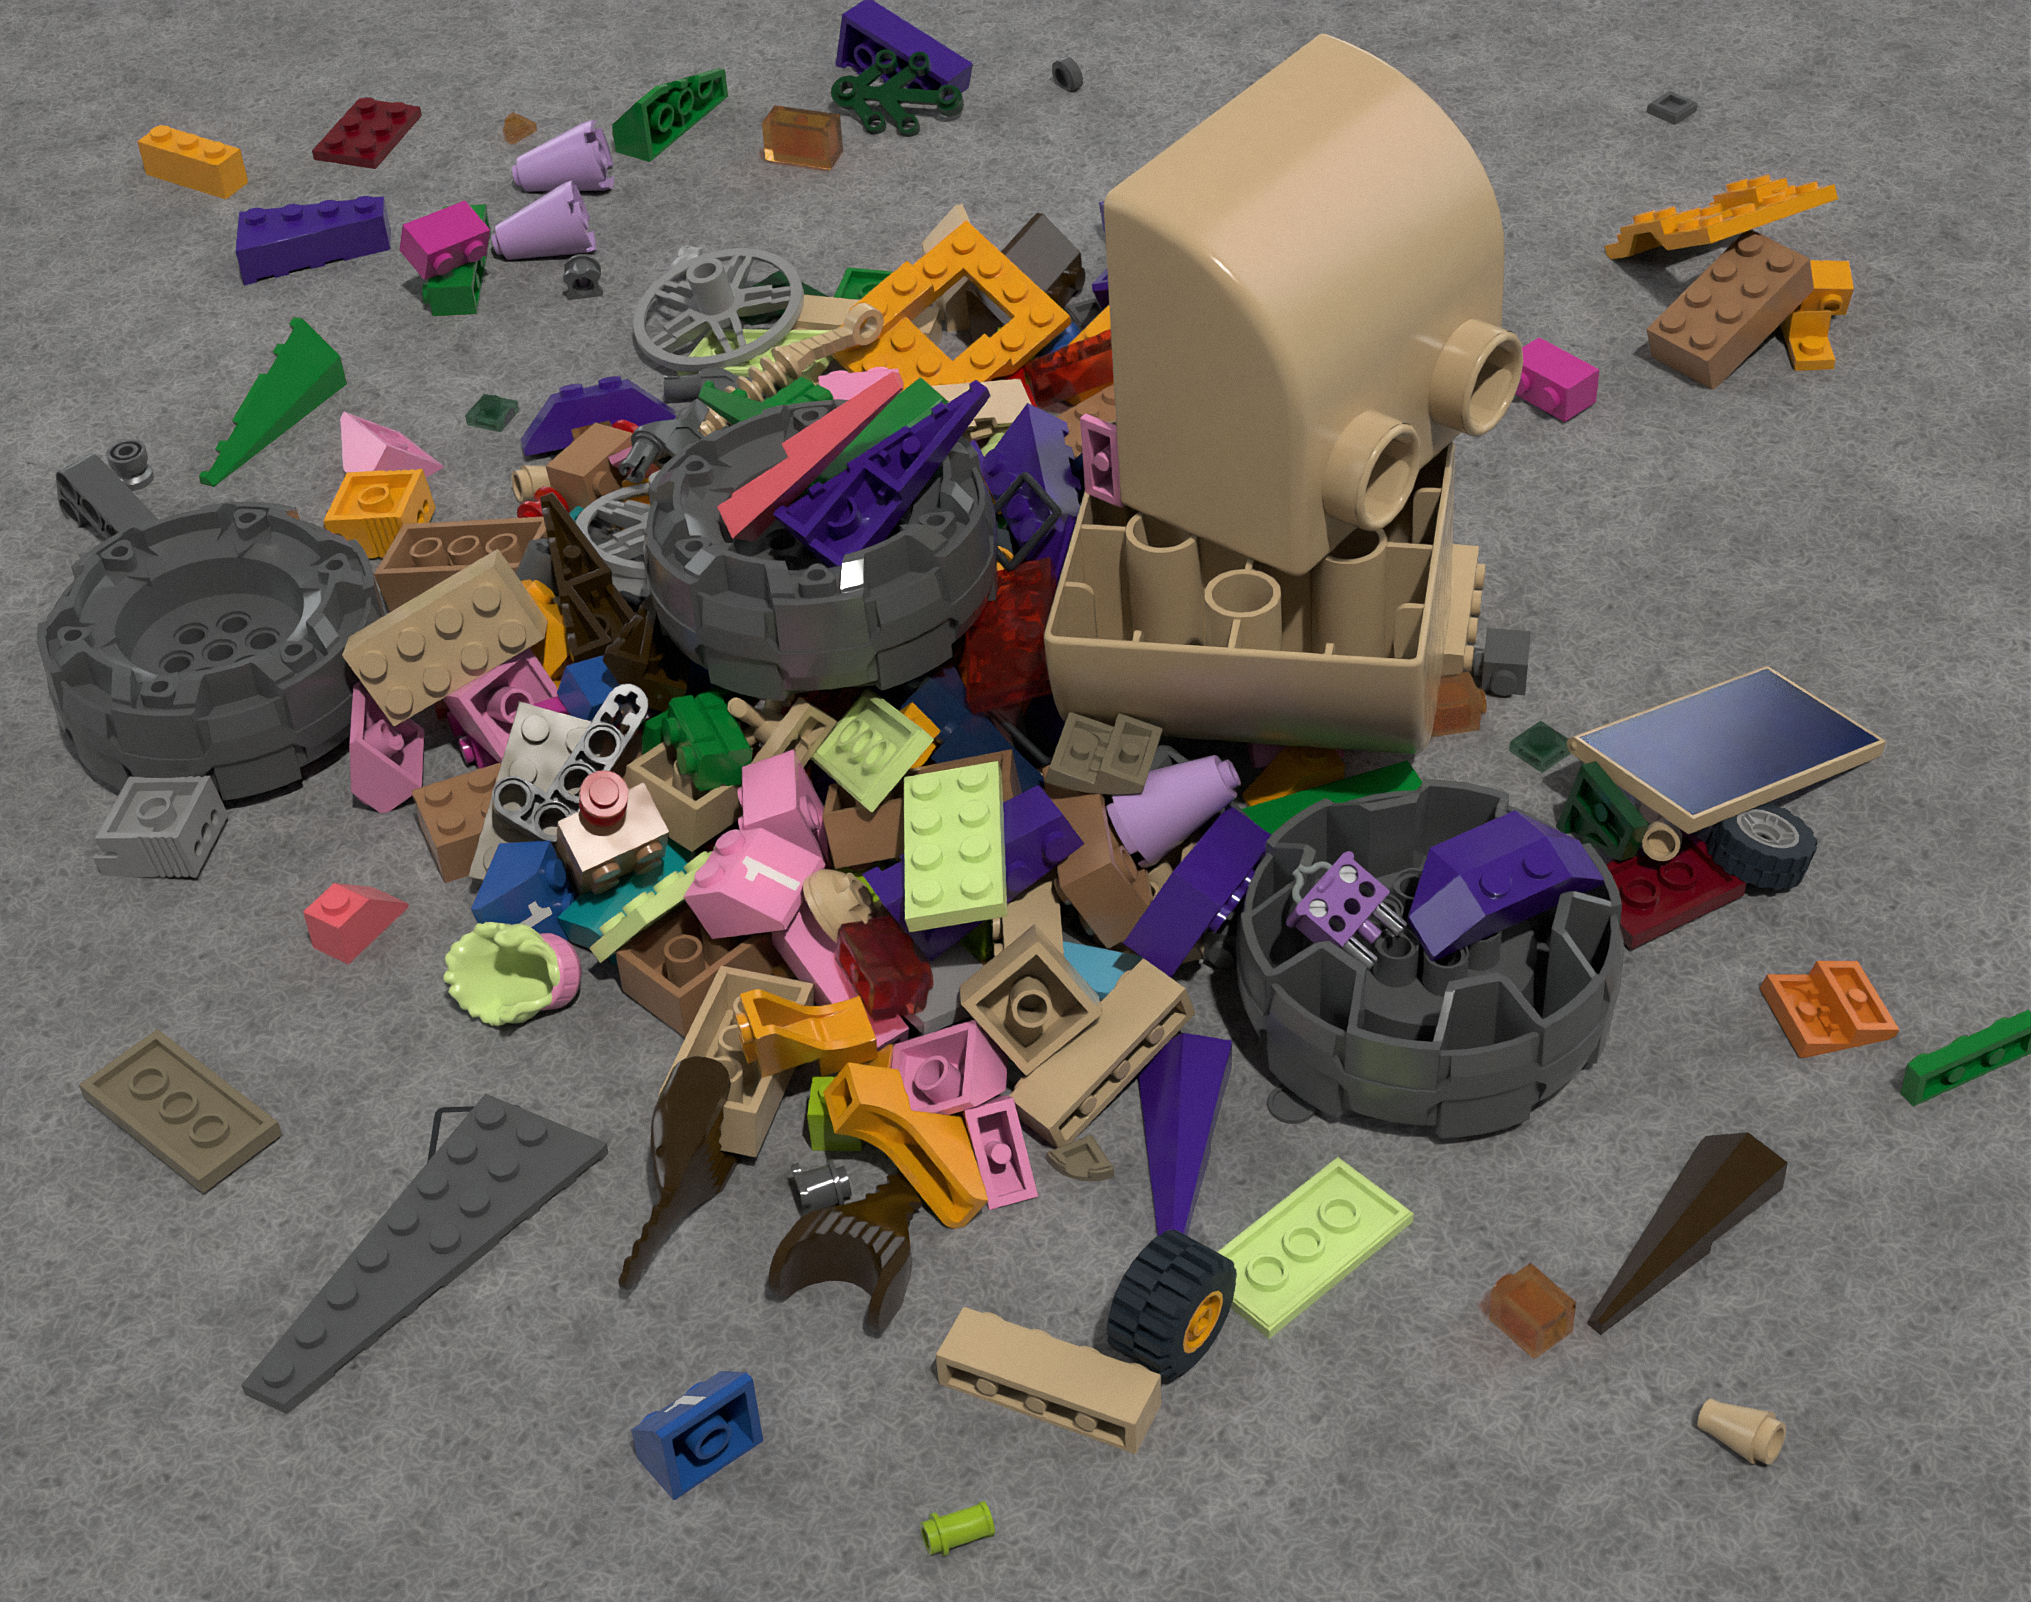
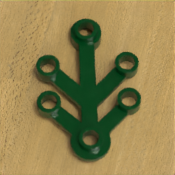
(893, 93)

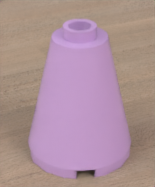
(572, 156)
(547, 227)
(1172, 806)

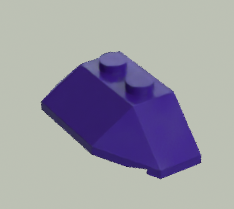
(579, 406)
(1495, 881)

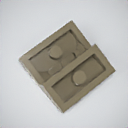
(1104, 757)

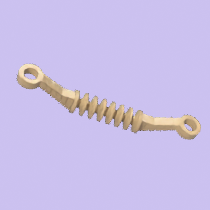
(798, 356)

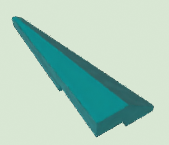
(591, 911)

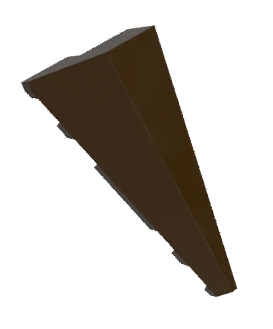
(588, 599)
(648, 659)
(1711, 1195)

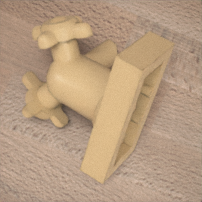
(799, 730)

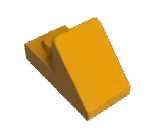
(1808, 340)

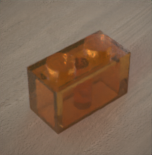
(802, 137)

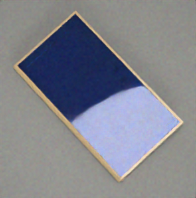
(1727, 748)

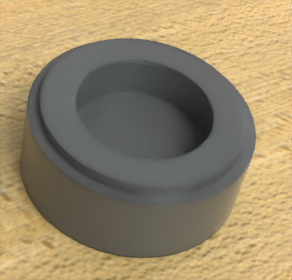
(1067, 74)

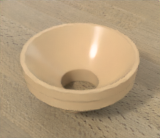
(837, 899)

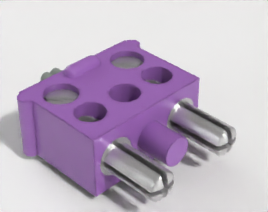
(1341, 907)

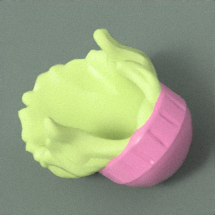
(511, 972)

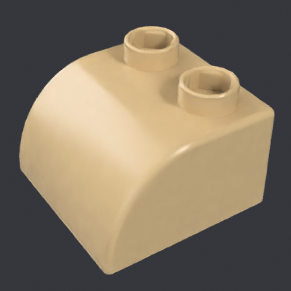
(1304, 309)
(1251, 654)

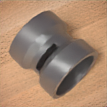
(129, 462)

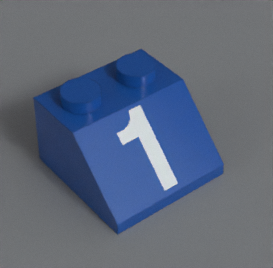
(525, 887)
(699, 1432)

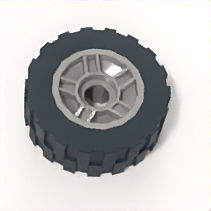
(1763, 846)

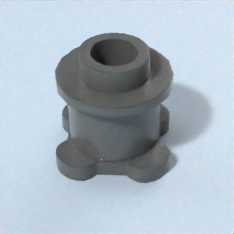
(582, 277)
(821, 1186)

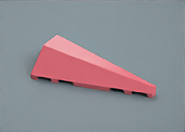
(808, 453)

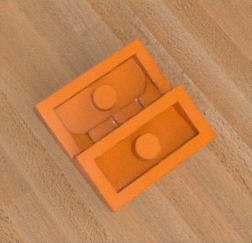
(1828, 1008)

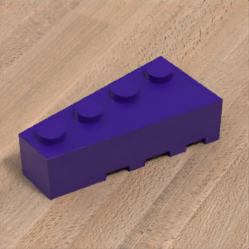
(873, 28)
(1037, 447)
(1035, 842)

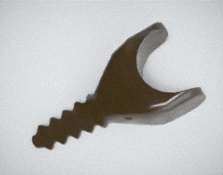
(684, 1153)
(854, 1244)

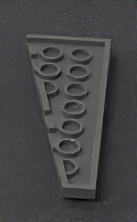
(450, 1215)

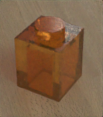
(1458, 705)
(1531, 1310)

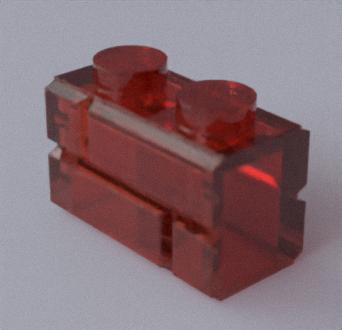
(883, 968)

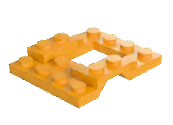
(1737, 210)
(916, 286)

